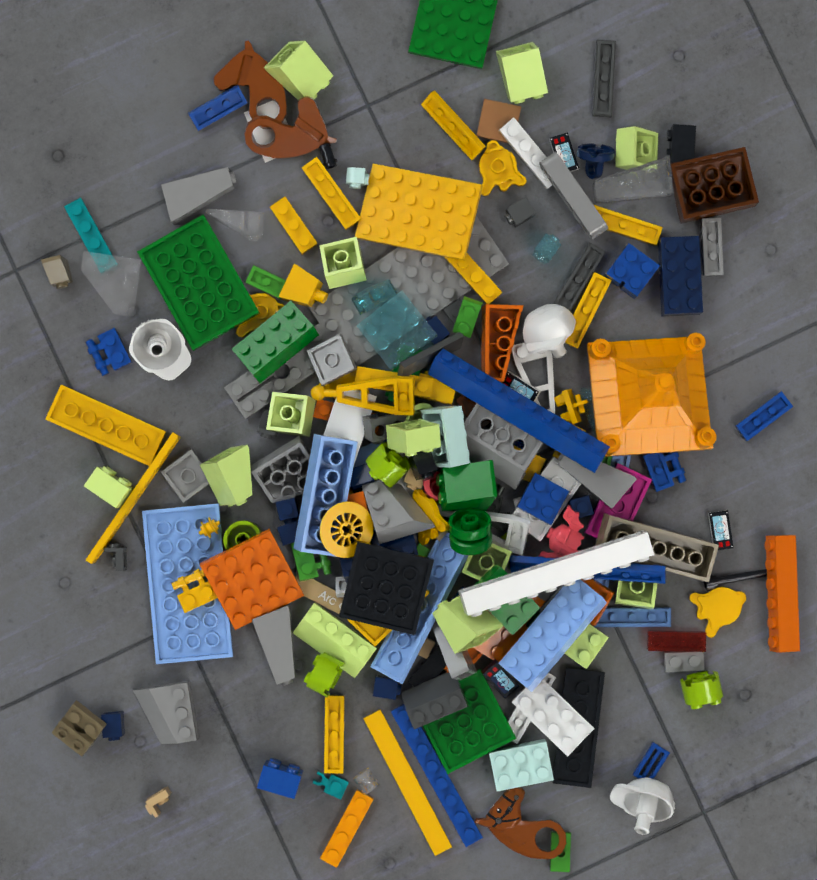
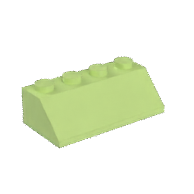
(334, 637)

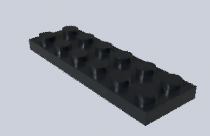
(584, 693)

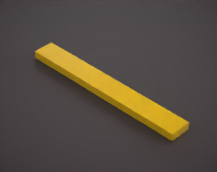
(133, 498)
(407, 782)

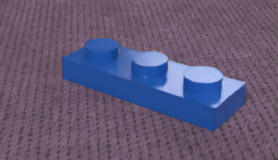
(217, 107)
(764, 416)

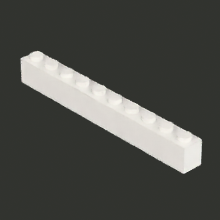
(555, 573)

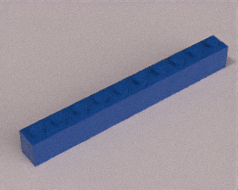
(518, 410)

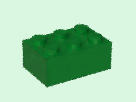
(513, 615)

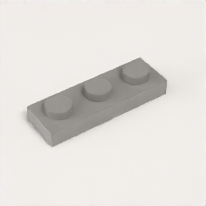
(712, 247)

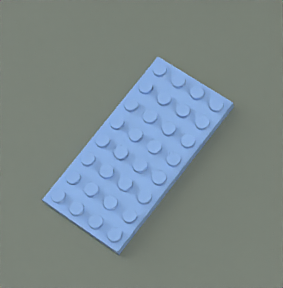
(175, 551)

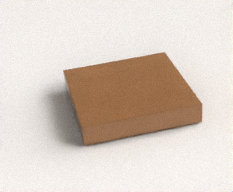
(494, 117)

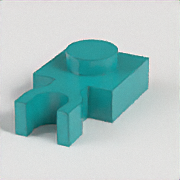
(334, 785)

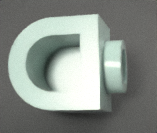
(357, 177)

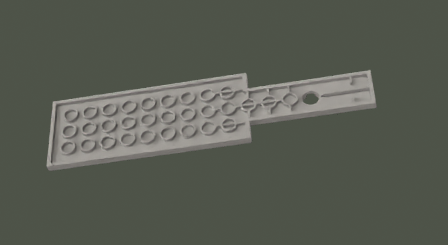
(423, 277)

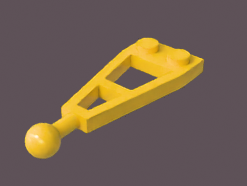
(403, 394)

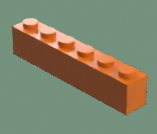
(782, 593)

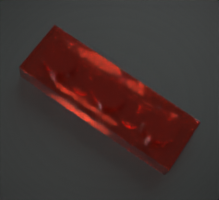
(676, 641)

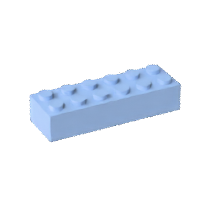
(325, 486)
(552, 633)

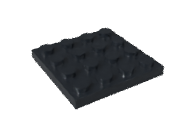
(386, 587)

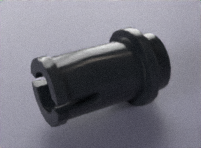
(327, 155)

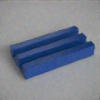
(653, 759)

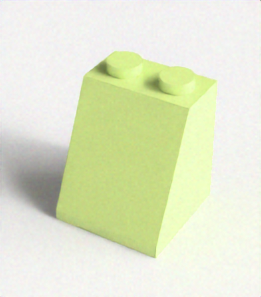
(299, 70)
(522, 72)
(230, 475)
(463, 630)

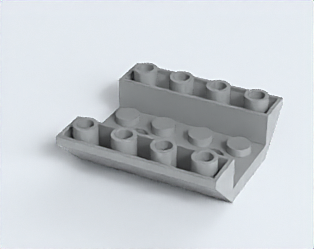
(497, 445)

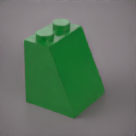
(467, 486)

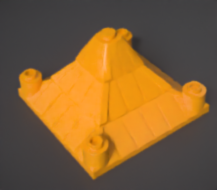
(650, 395)

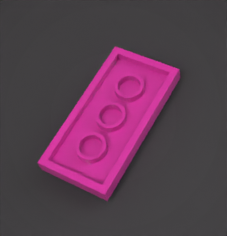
(625, 507)

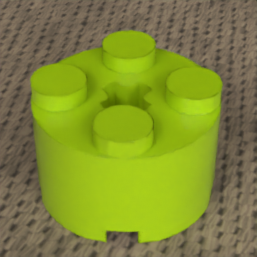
(387, 465)
(237, 529)
(325, 674)
(702, 689)

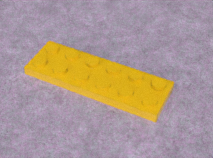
(105, 425)

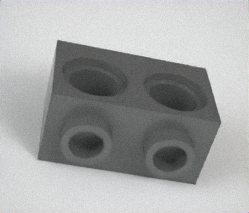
(382, 419)

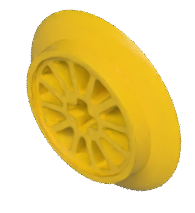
(365, 524)

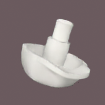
(548, 329)
(160, 349)
(646, 800)

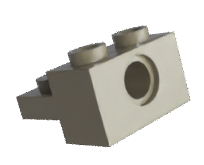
(79, 728)

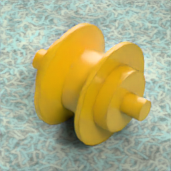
(209, 527)

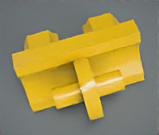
(567, 398)

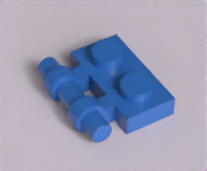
(114, 349)
(659, 470)

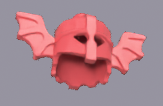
(564, 538)

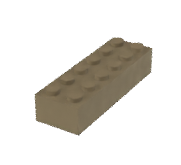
(676, 551)

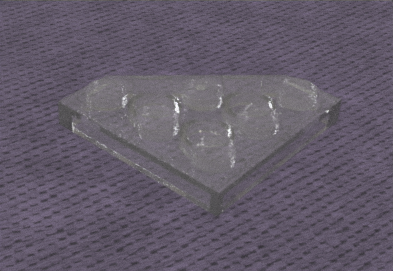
(113, 279)

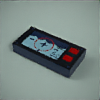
(500, 678)

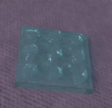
(397, 330)

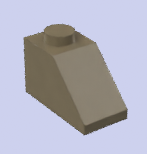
(57, 271)

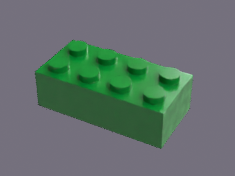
(275, 341)

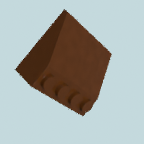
(713, 185)

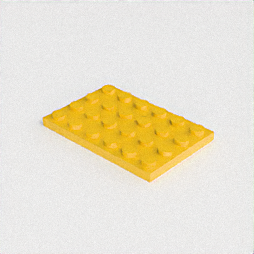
(419, 211)

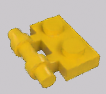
(196, 596)

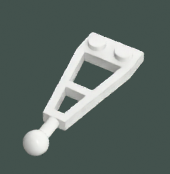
(521, 355)
(516, 534)

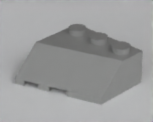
(283, 471)
(394, 511)
(170, 711)

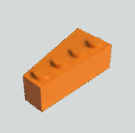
(498, 337)

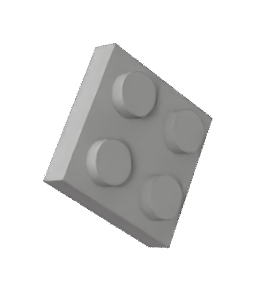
(331, 359)
(186, 476)

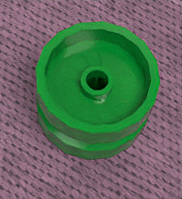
(470, 531)

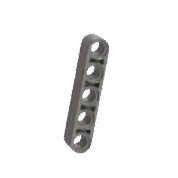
(573, 195)

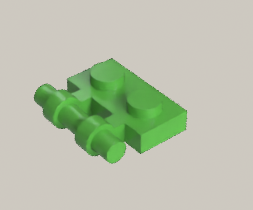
(306, 564)

